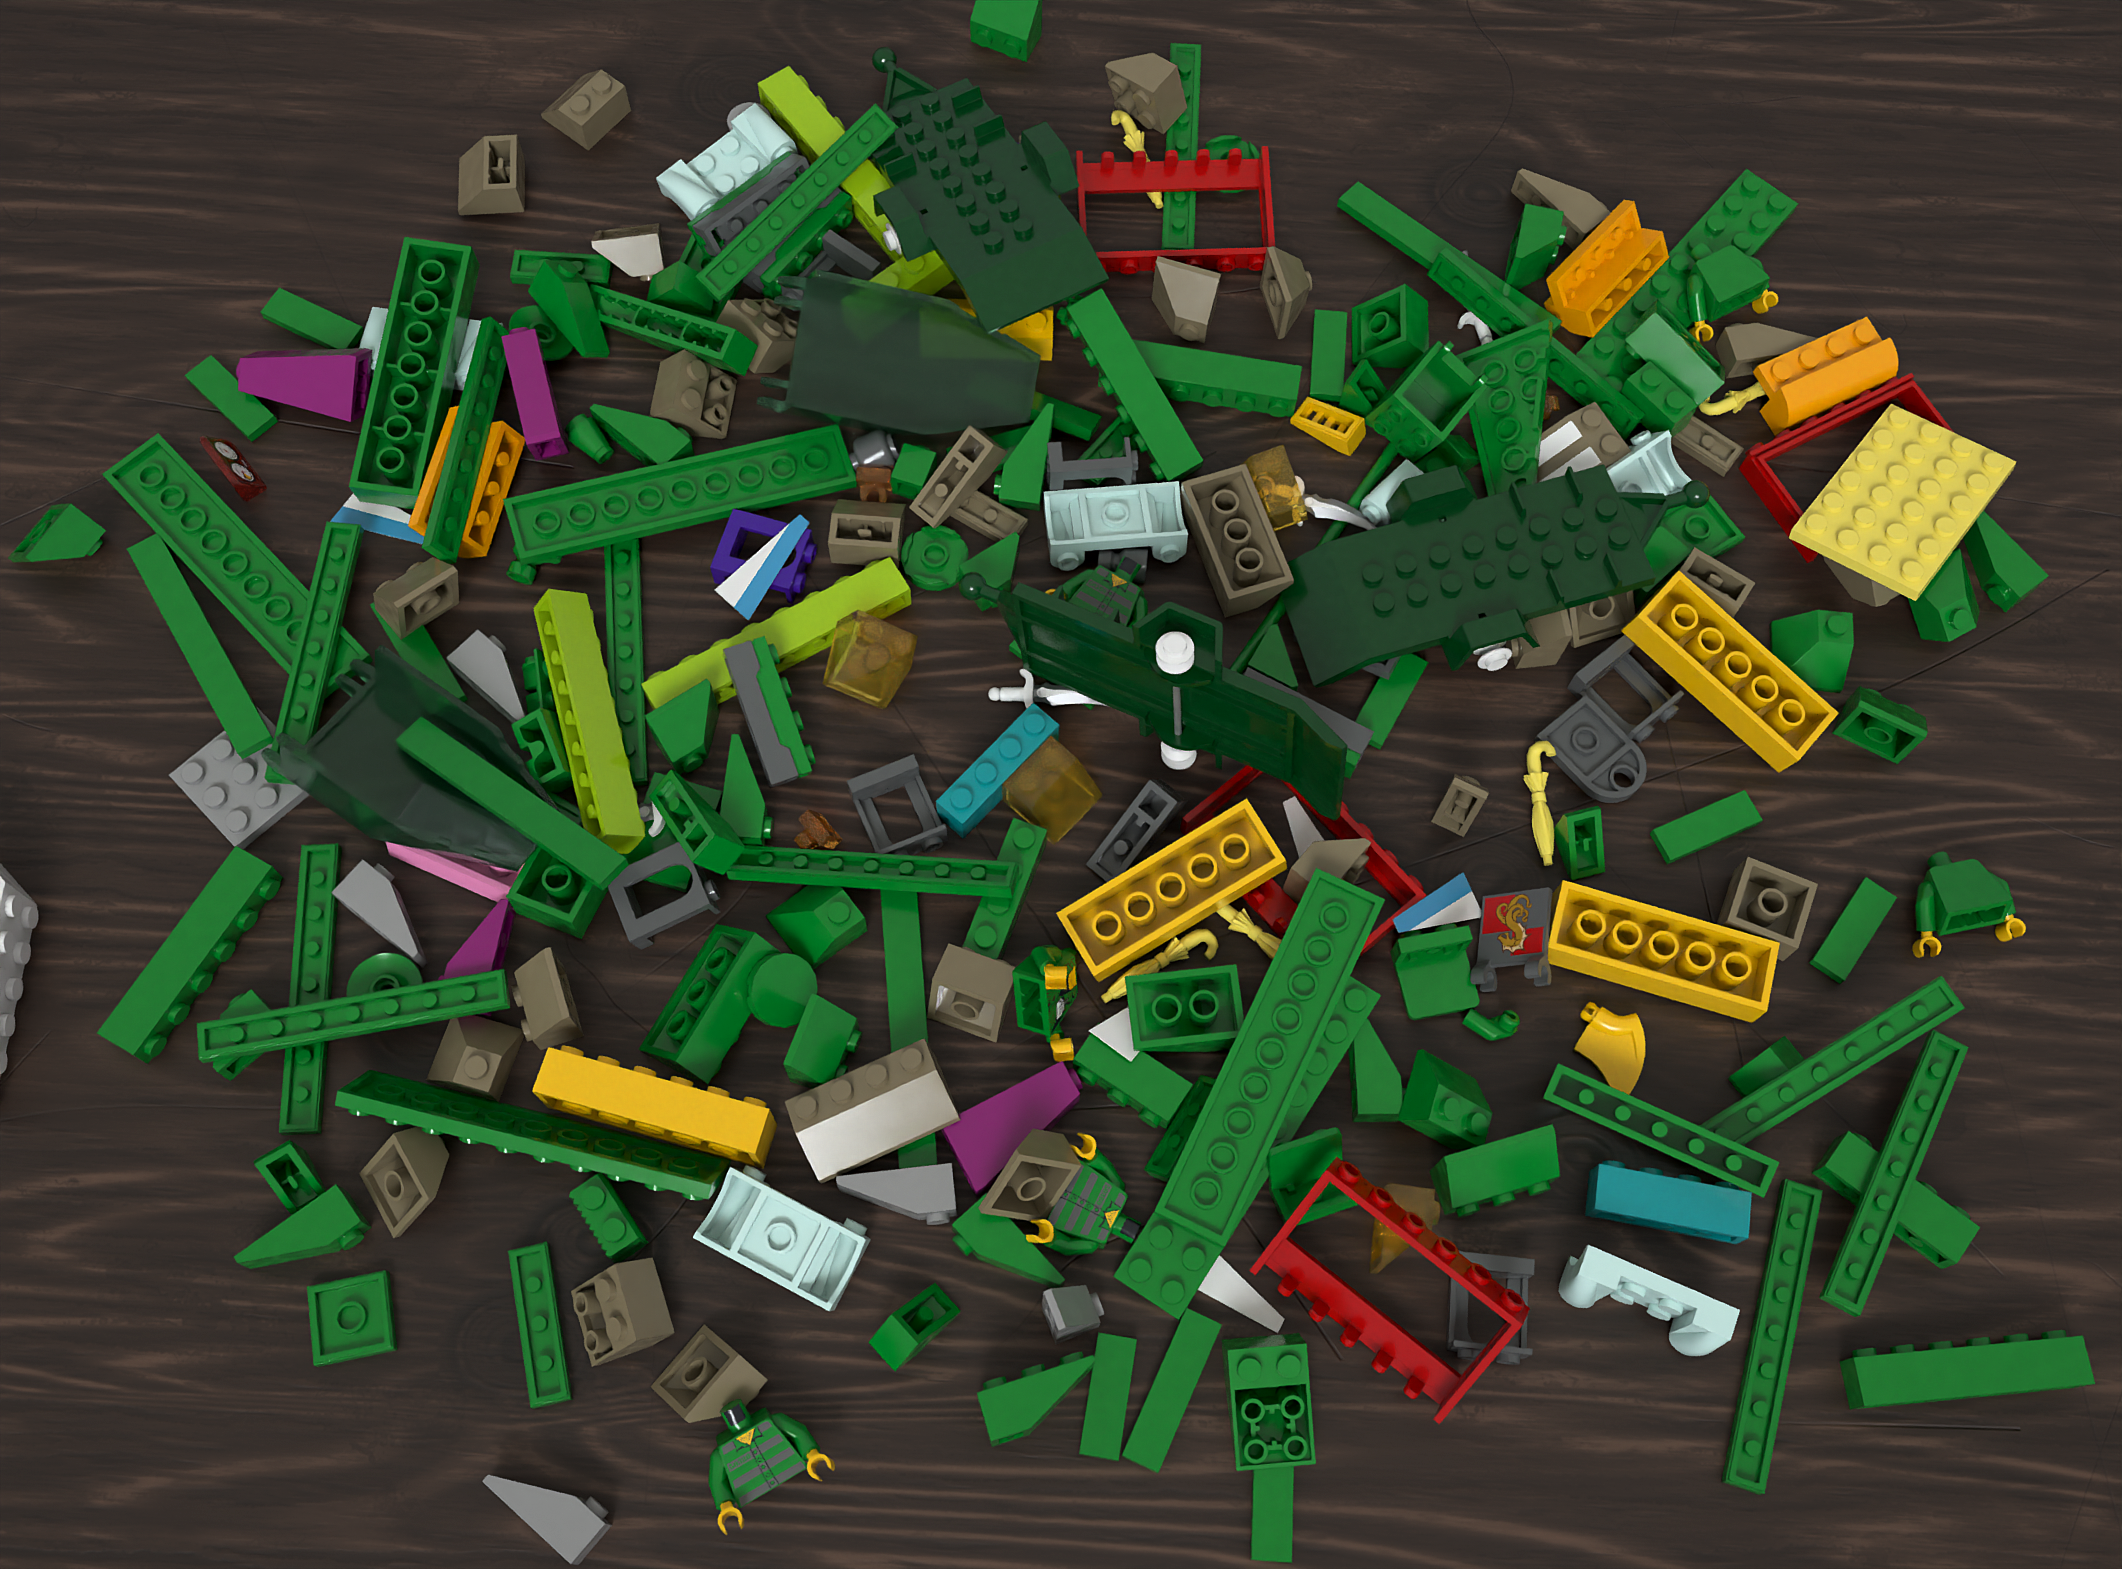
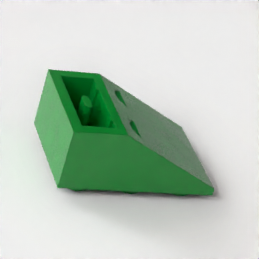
(1269, 1395)
(1021, 1405)

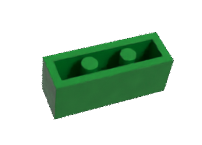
(1140, 1083)

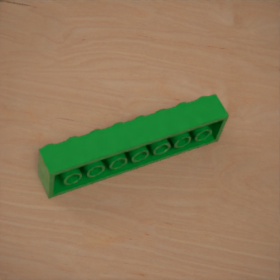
(414, 371)

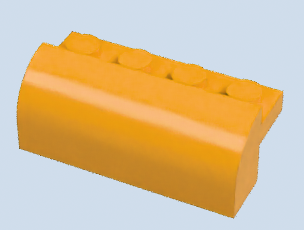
(1605, 271)
(1825, 374)
(492, 485)

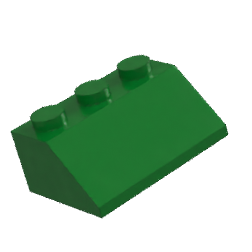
(1676, 352)
(1497, 1171)

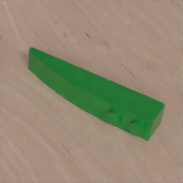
(674, 330)

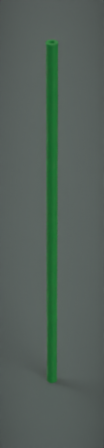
(1332, 533)

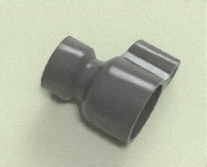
(1111, 560)

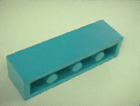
(981, 784)
(1668, 1203)

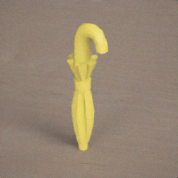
(1134, 142)
(1733, 400)
(1541, 818)
(1242, 923)
(1174, 951)

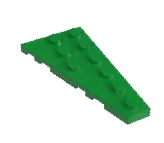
(1511, 409)

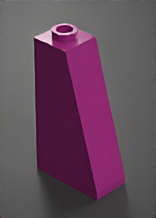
(315, 380)
(534, 394)
(997, 1126)

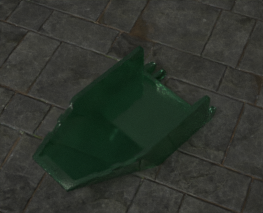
(898, 361)
(385, 791)

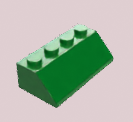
(708, 1005)

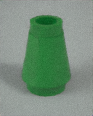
(589, 438)

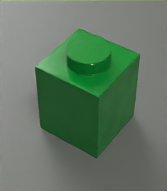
(913, 470)

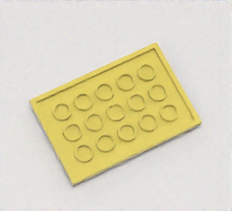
(1902, 501)

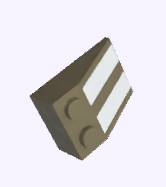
(1579, 441)

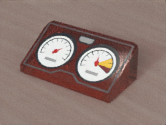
(233, 467)

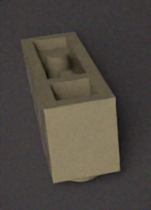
(1580, 208)
(1749, 345)
(958, 476)
(1460, 804)

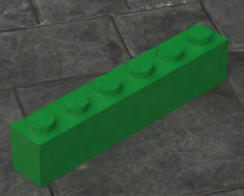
(1222, 379)
(1133, 387)
(191, 955)
(1661, 1130)
(1966, 1371)

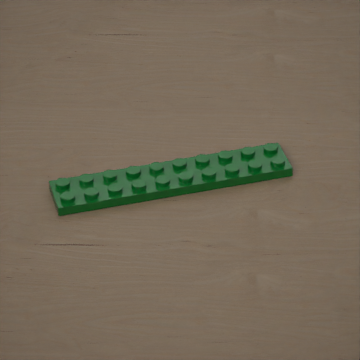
(1741, 218)
(678, 494)
(222, 552)
(1269, 1057)
(534, 1133)
(1172, 1260)

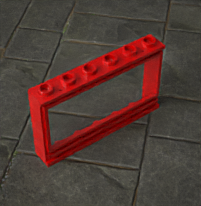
(1177, 177)
(1769, 486)
(1269, 898)
(1368, 1323)

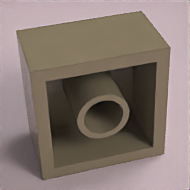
(1768, 904)

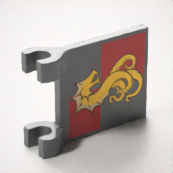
(1514, 933)

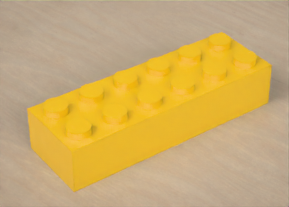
(1730, 672)
(1172, 890)
(1661, 952)
(656, 1106)

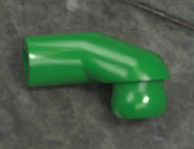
(1492, 1028)

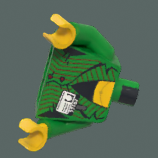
(1044, 992)

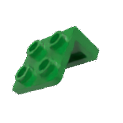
(1435, 971)
(1298, 1166)

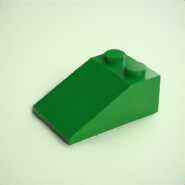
(1185, 1009)

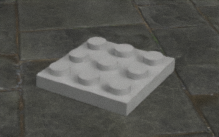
(235, 790)

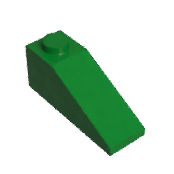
(570, 306)
(644, 437)
(1025, 469)
(2001, 563)
(742, 800)
(696, 825)
(1373, 1079)
(317, 1229)
(1003, 1245)

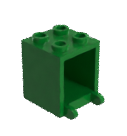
(1426, 402)

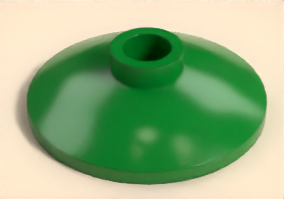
(553, 342)
(383, 972)

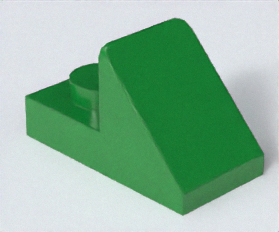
(1450, 452)

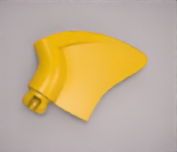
(1613, 1046)

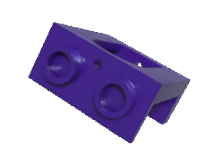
(725, 562)

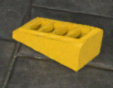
(1344, 439)

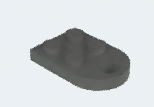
(1593, 750)

